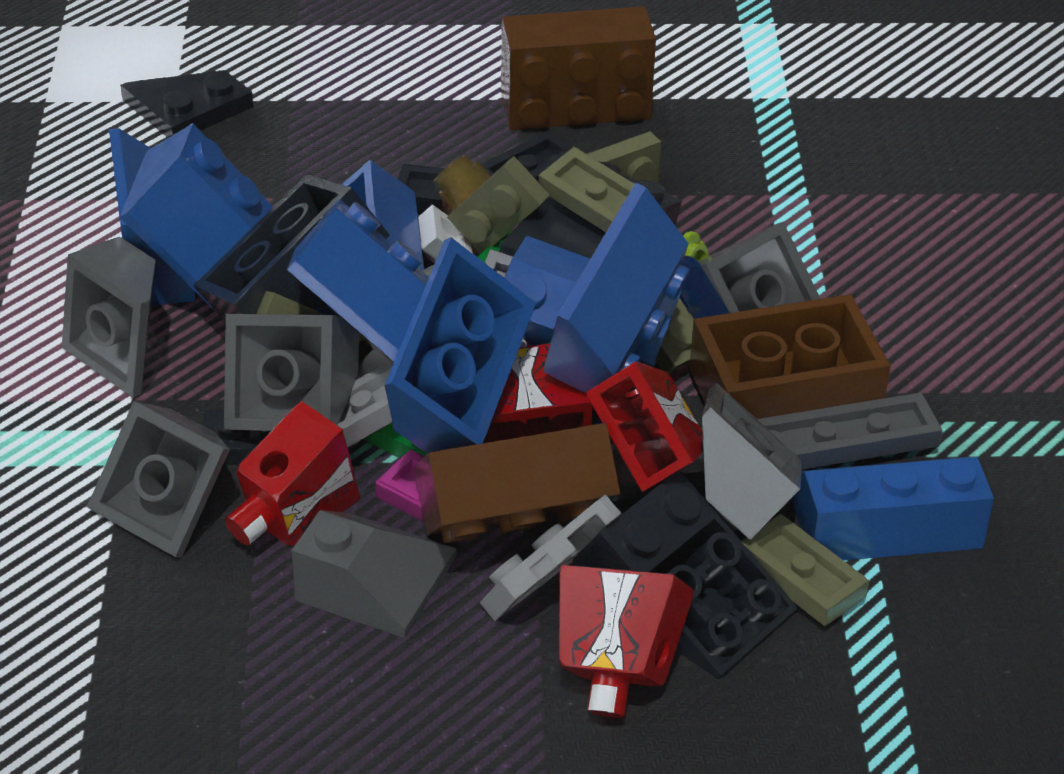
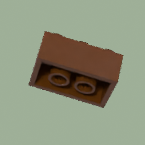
(577, 67)
(790, 357)
(515, 482)

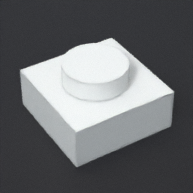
(435, 229)

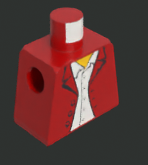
(536, 401)
(649, 423)
(292, 477)
(619, 630)

